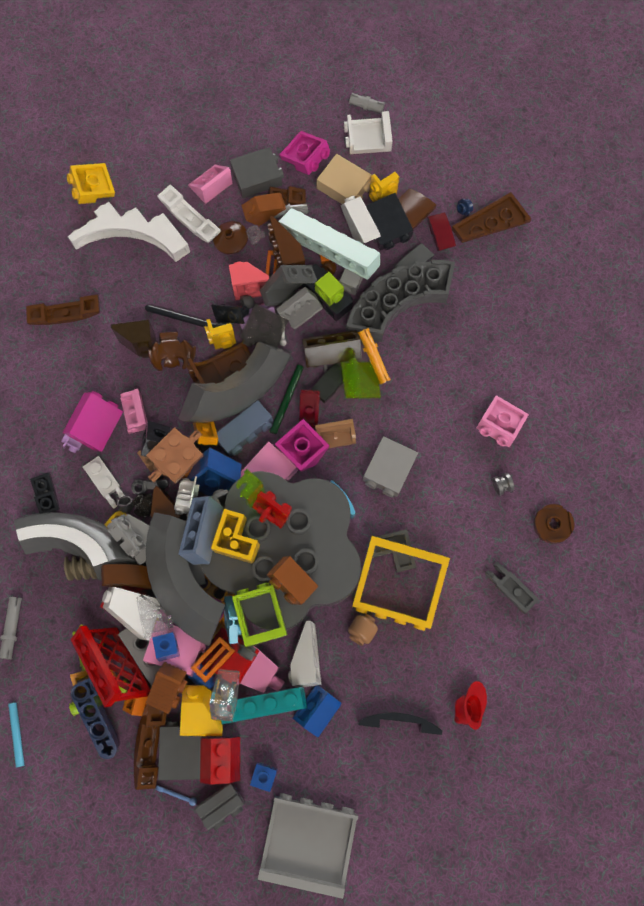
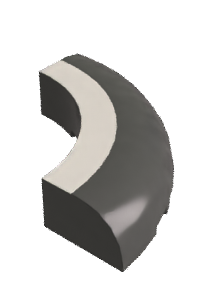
(73, 535)

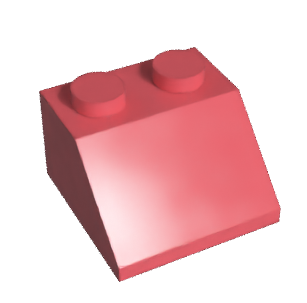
(247, 279)

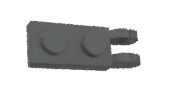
(513, 589)

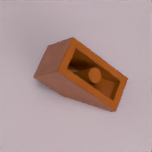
(261, 207)

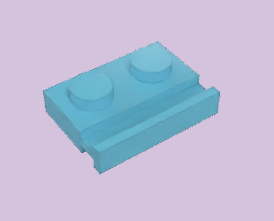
(231, 620)

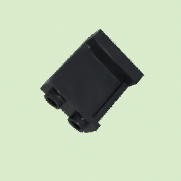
(390, 221)

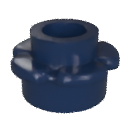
(465, 206)

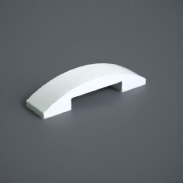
(188, 215)

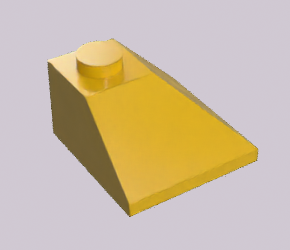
(196, 713)

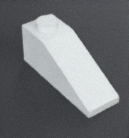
(305, 662)

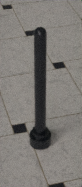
(181, 317)

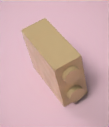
(343, 179)

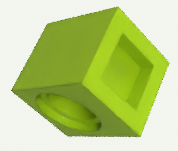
(329, 289)

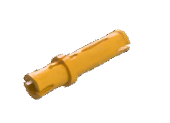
(374, 356)

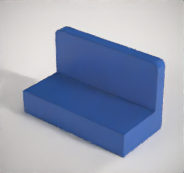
(319, 711)

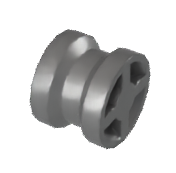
(503, 484)

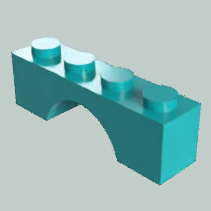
(269, 704)

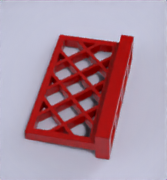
(99, 668)

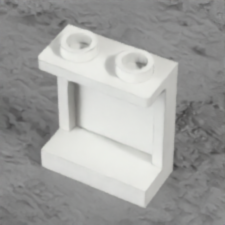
(368, 134)

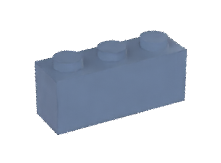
(244, 429)
(200, 530)

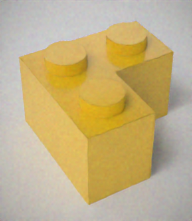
(230, 541)

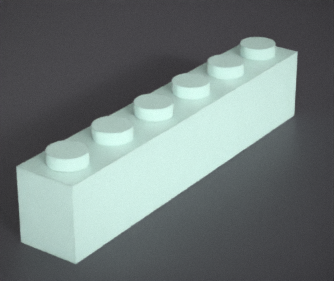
(331, 244)

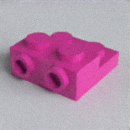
(306, 152)

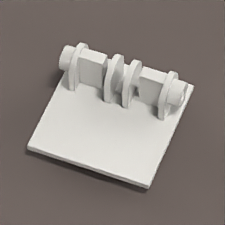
(186, 492)

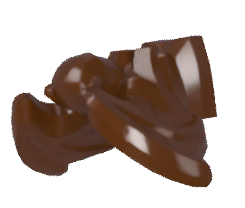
(170, 350)

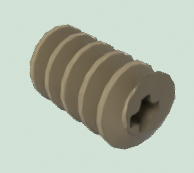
(78, 569)

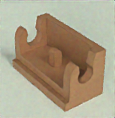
(337, 433)

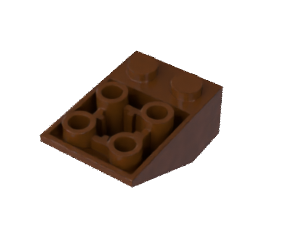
(285, 246)

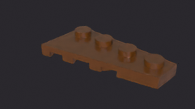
(495, 217)

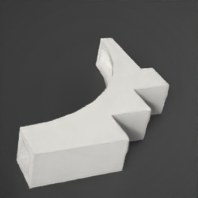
(134, 225)

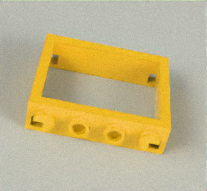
(400, 617)

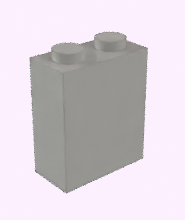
(389, 467)

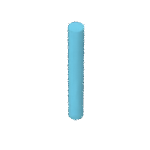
(16, 735)

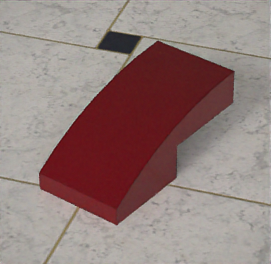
(442, 231)

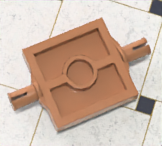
(174, 455)

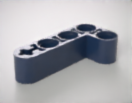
(99, 717)

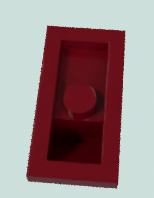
(309, 407)

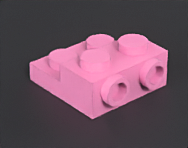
(502, 422)

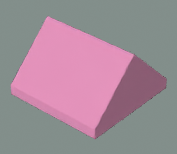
(211, 182)

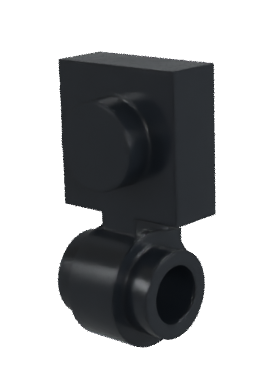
(161, 482)

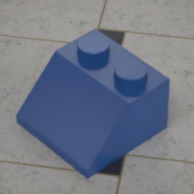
(215, 472)

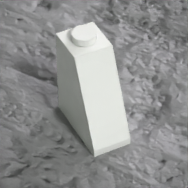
(359, 220)
(124, 607)

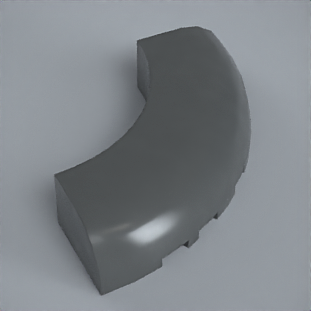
(238, 391)

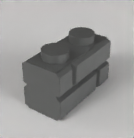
(219, 806)

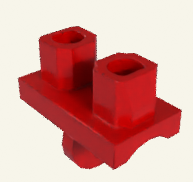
(271, 510)

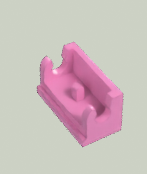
(134, 411)

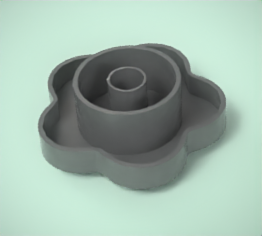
(313, 538)

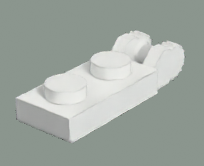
(103, 479)

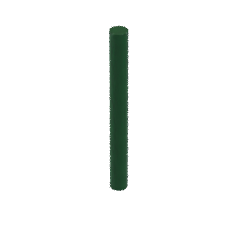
(286, 400)

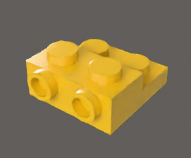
(90, 182)

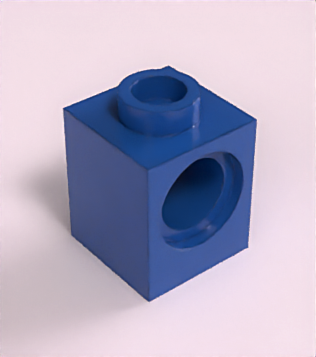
(165, 646)
(263, 777)

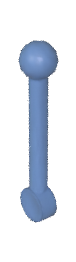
(192, 801)

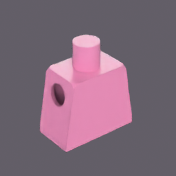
(262, 674)

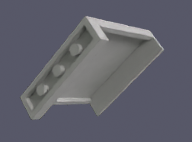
(308, 846)

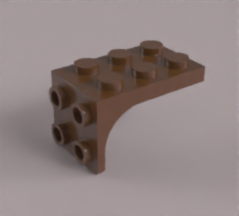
(219, 366)

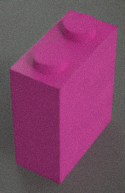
(93, 421)

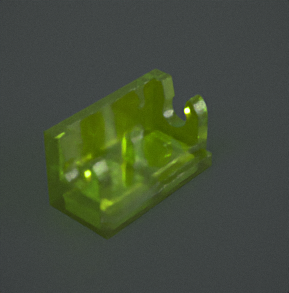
(252, 487)

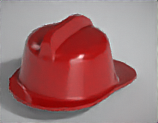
(471, 707)

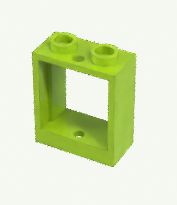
(245, 594)

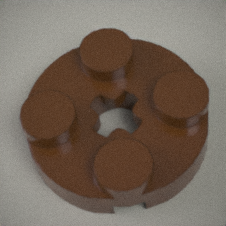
(560, 515)

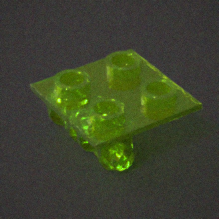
(360, 380)

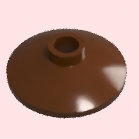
(234, 242)

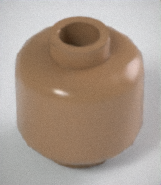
(362, 629)

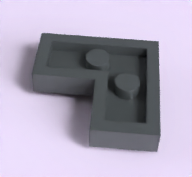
(402, 561)

